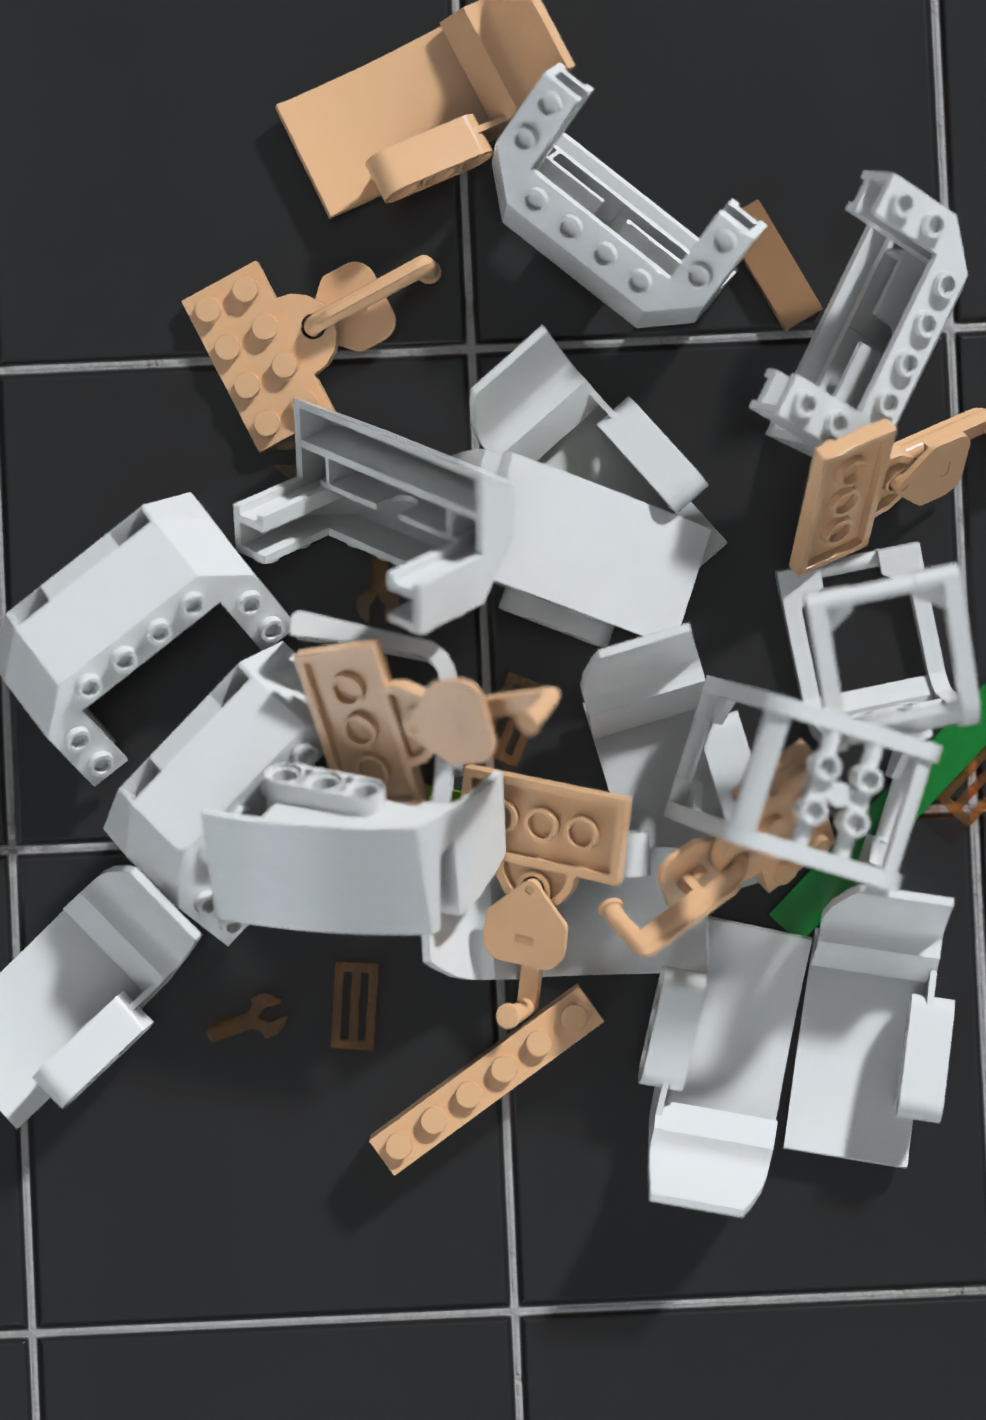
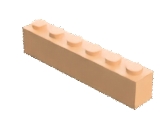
(485, 1079)

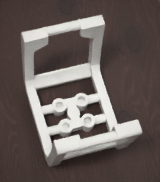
(331, 631)
(905, 705)
(880, 853)

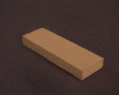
(779, 274)

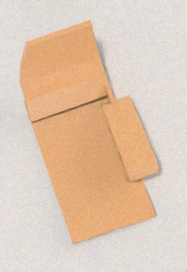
(423, 106)

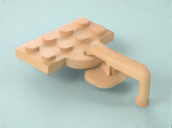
(262, 339)
(868, 474)
(394, 725)
(557, 838)
(691, 873)

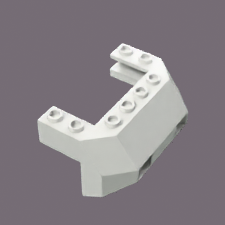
(604, 226)
(877, 321)
(392, 499)
(119, 610)
(214, 764)

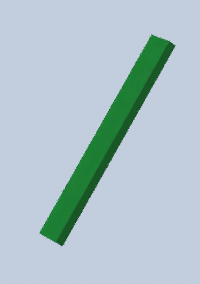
(802, 906)

